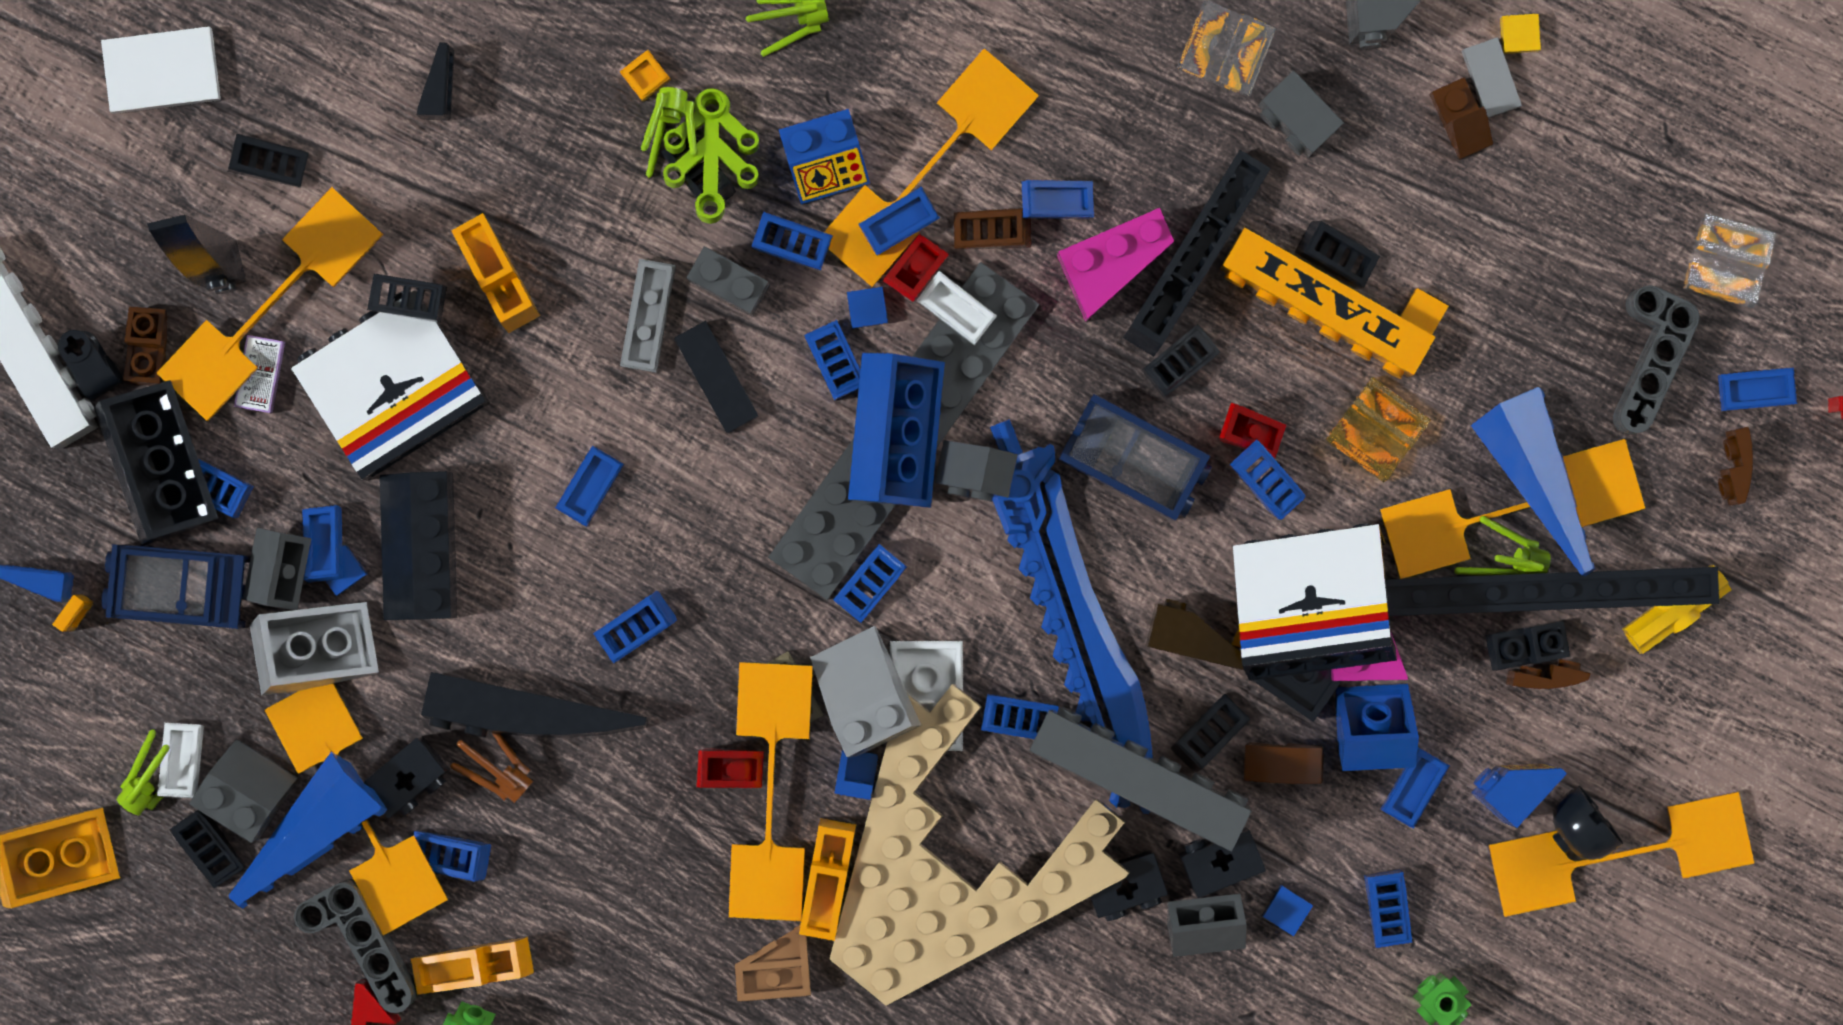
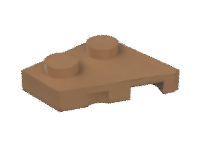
(775, 970)

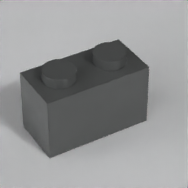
(1299, 115)
(728, 281)
(975, 469)
(276, 569)
(1206, 925)

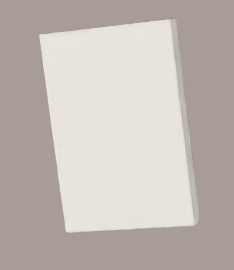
(161, 70)
(929, 671)

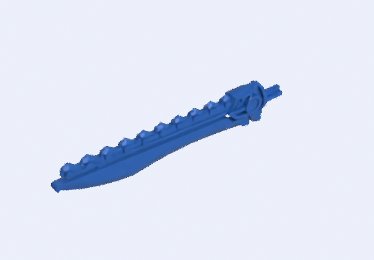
(1021, 520)

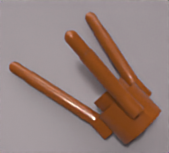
(510, 782)

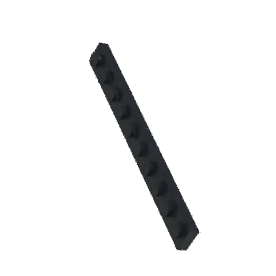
(1553, 591)

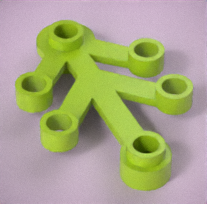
(711, 149)

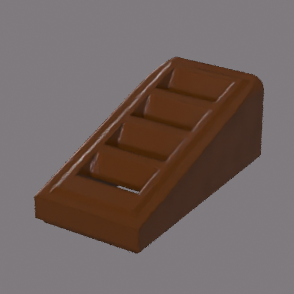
(1023, 230)

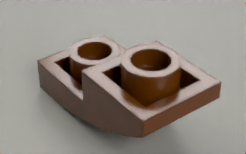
(146, 345)
(1737, 479)
(1563, 675)
(1284, 763)

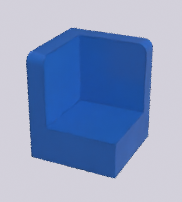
(856, 775)

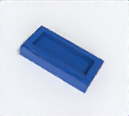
(1057, 199)
(899, 221)
(1757, 389)
(589, 486)
(326, 547)
(1415, 789)

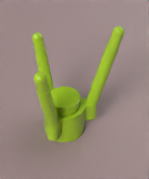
(807, 11)
(669, 108)
(1525, 560)
(137, 790)

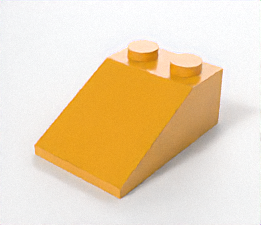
(55, 858)

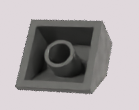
(1375, 20)
(244, 791)

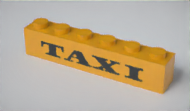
(1327, 303)

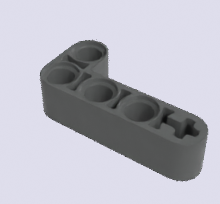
(1649, 363)
(363, 949)

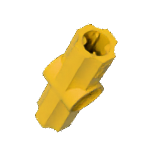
(1662, 621)

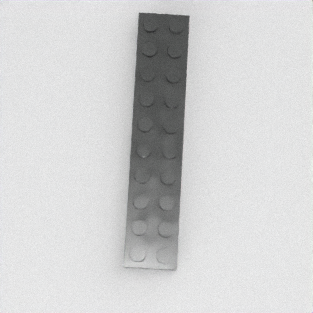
(836, 530)

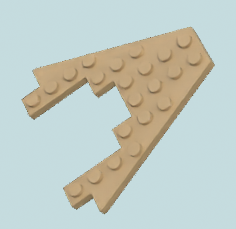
(916, 916)

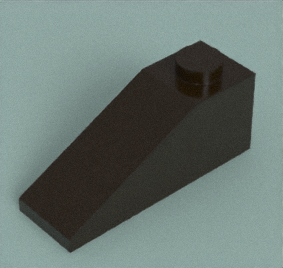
(1188, 635)

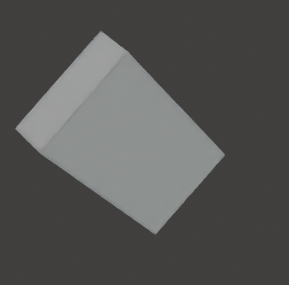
(1491, 77)

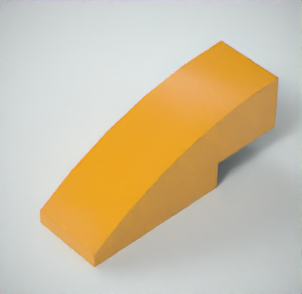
(495, 273)
(827, 879)
(472, 966)

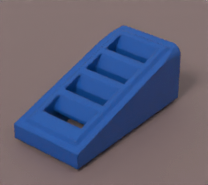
(783, 224)
(848, 387)
(239, 495)
(1283, 495)
(891, 561)
(47, 583)
(661, 611)
(990, 710)
(479, 858)
(1376, 880)

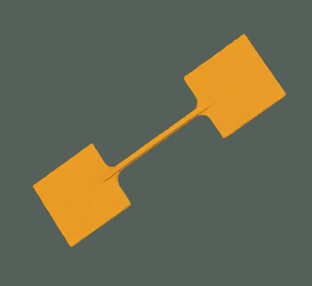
(985, 104)
(210, 365)
(1431, 533)
(774, 706)
(1705, 835)
(396, 879)

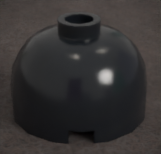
(1583, 827)

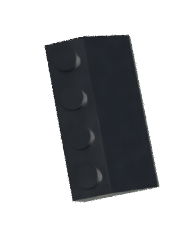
(155, 462)
(418, 545)

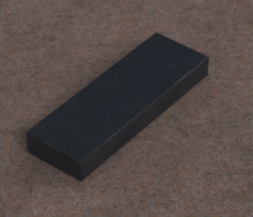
(716, 377)

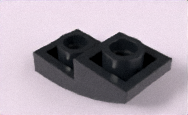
(1527, 645)

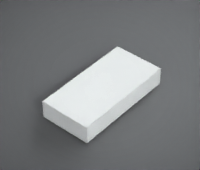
(956, 308)
(182, 763)

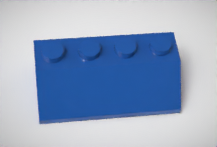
(896, 430)

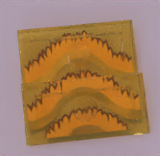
(1378, 429)

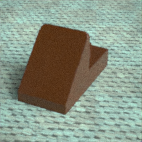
(1462, 118)

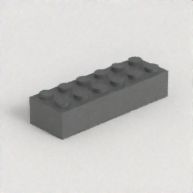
(1141, 779)

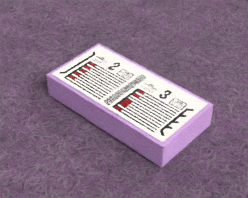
(260, 389)

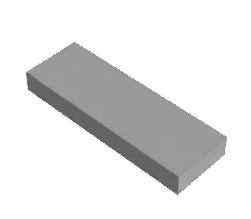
(647, 315)

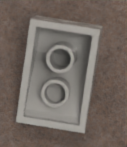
(313, 647)
(863, 693)

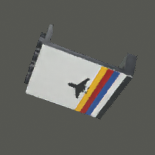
(388, 387)
(1313, 602)

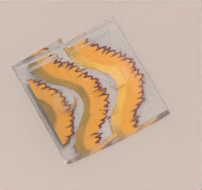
(1226, 48)
(1729, 260)

